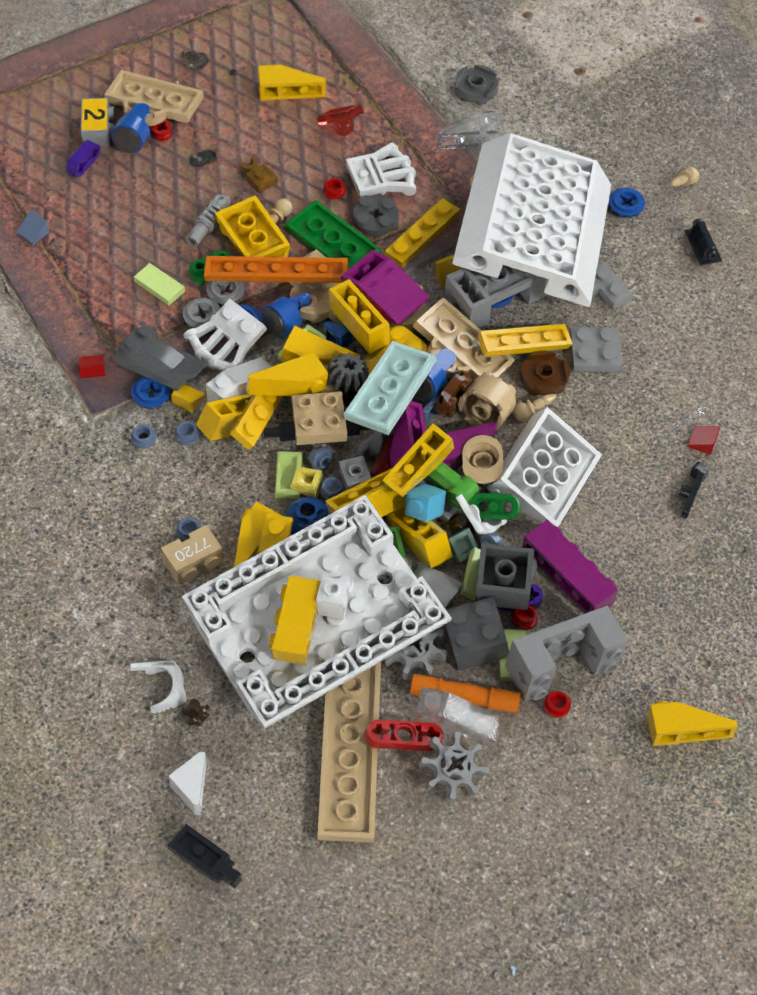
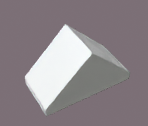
(189, 782)

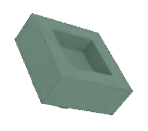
(461, 544)

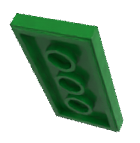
(329, 234)

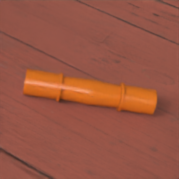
(482, 696)

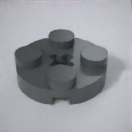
(480, 93)
(371, 205)

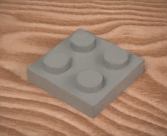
(595, 349)

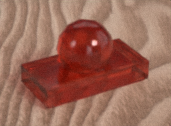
(341, 118)

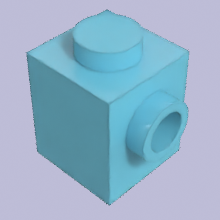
(425, 502)

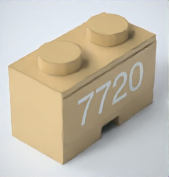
(193, 555)

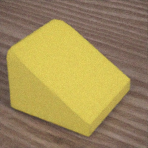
(307, 481)

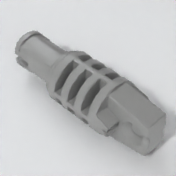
(206, 220)

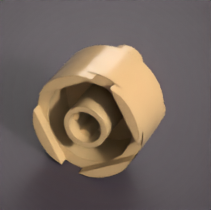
(488, 401)

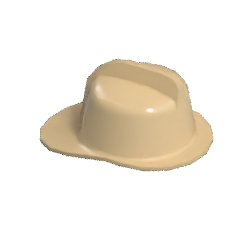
(483, 459)

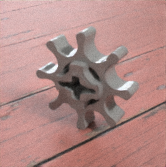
(412, 658)
(458, 777)

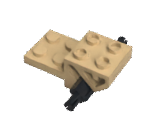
(316, 419)

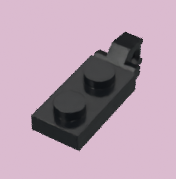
(204, 856)

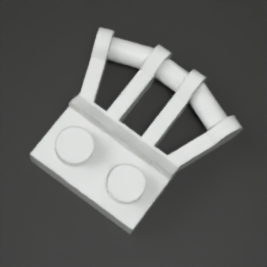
(368, 174)
(236, 325)

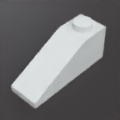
(233, 381)

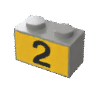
(96, 120)

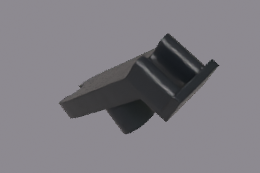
(698, 474)

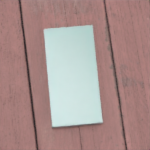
(390, 387)

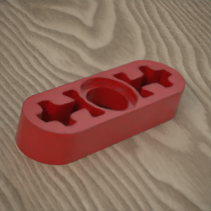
(392, 741)

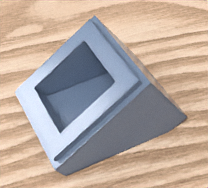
(33, 228)
(429, 409)

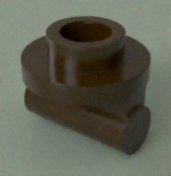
(460, 522)
(195, 712)

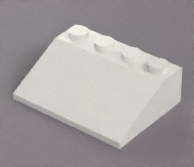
(546, 467)

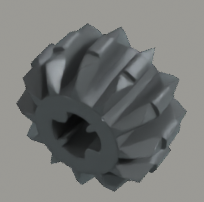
(347, 372)

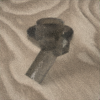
(195, 59)

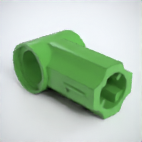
(453, 484)

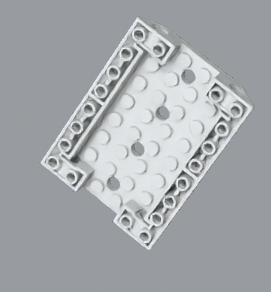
(508, 200)
(240, 608)

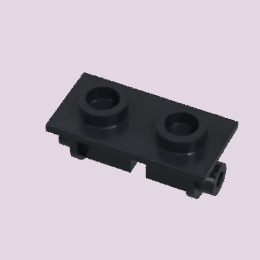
(702, 243)

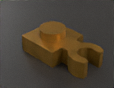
(259, 176)

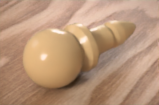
(686, 177)
(281, 209)
(523, 411)

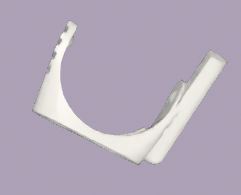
(473, 515)
(177, 695)

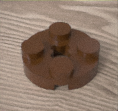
(544, 385)
(452, 394)

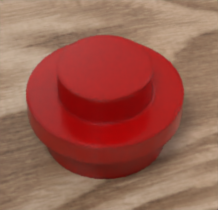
(334, 189)
(525, 619)
(557, 704)

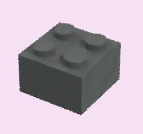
(505, 575)
(476, 634)

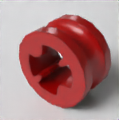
(162, 135)

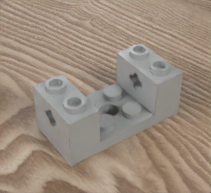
(475, 292)
(533, 655)

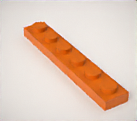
(275, 269)

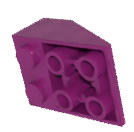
(386, 287)

